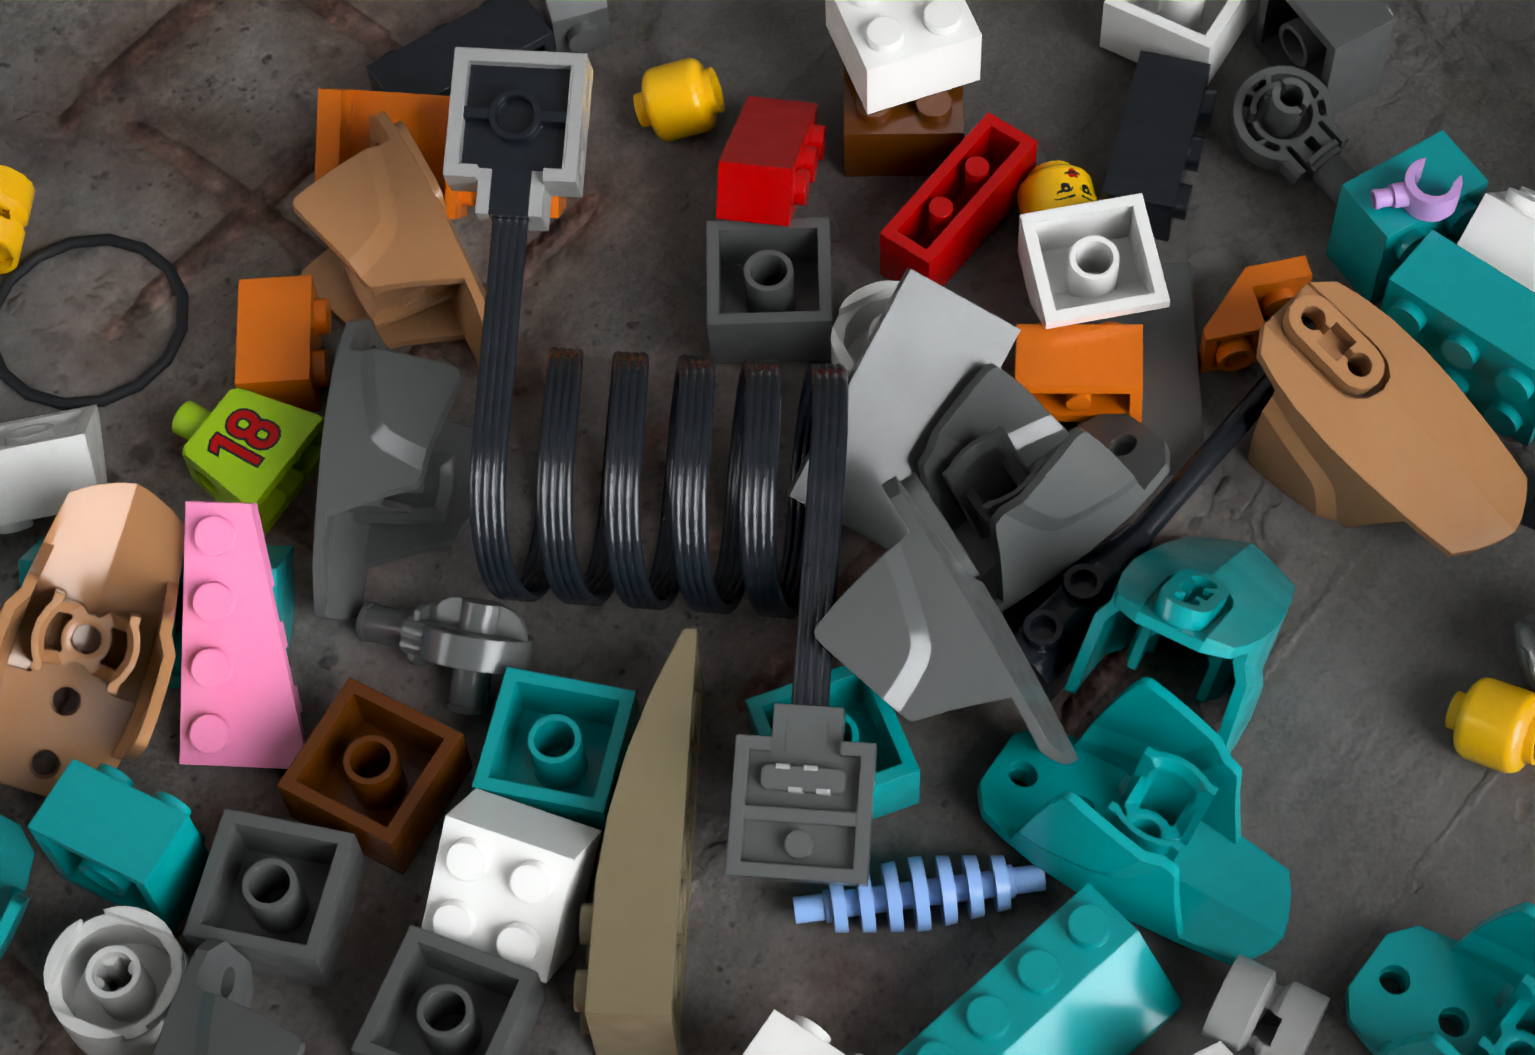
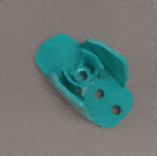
(1208, 597)
(1146, 823)
(1475, 982)

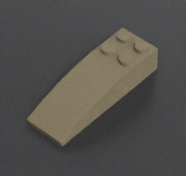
(642, 892)

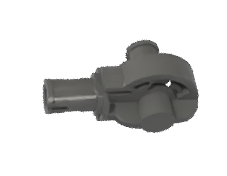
(1283, 136)
(459, 633)

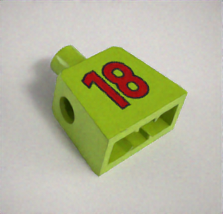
(250, 450)

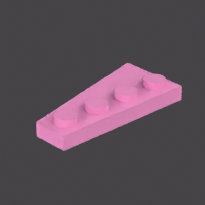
(235, 662)

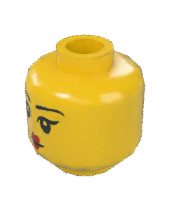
(1054, 186)

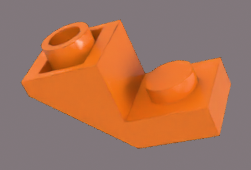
(1260, 291)

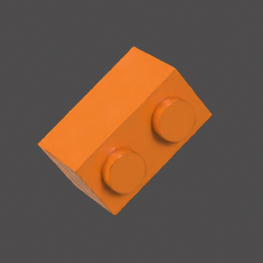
(281, 340)
(1082, 368)

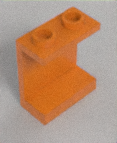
(345, 132)

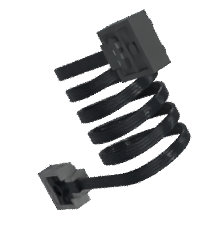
(804, 792)

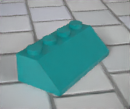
(1066, 990)

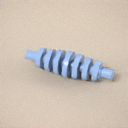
(1000, 883)

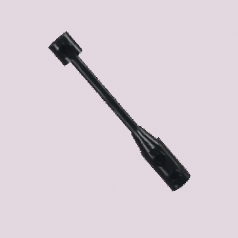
(1060, 619)

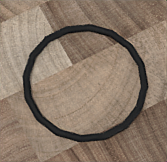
(145, 378)

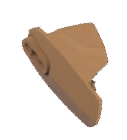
(392, 245)
(1377, 428)
(94, 621)

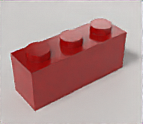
(769, 161)
(958, 203)

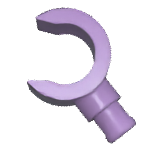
(1413, 200)

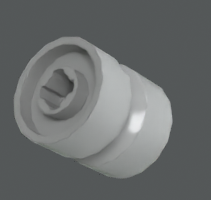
(1243, 1002)

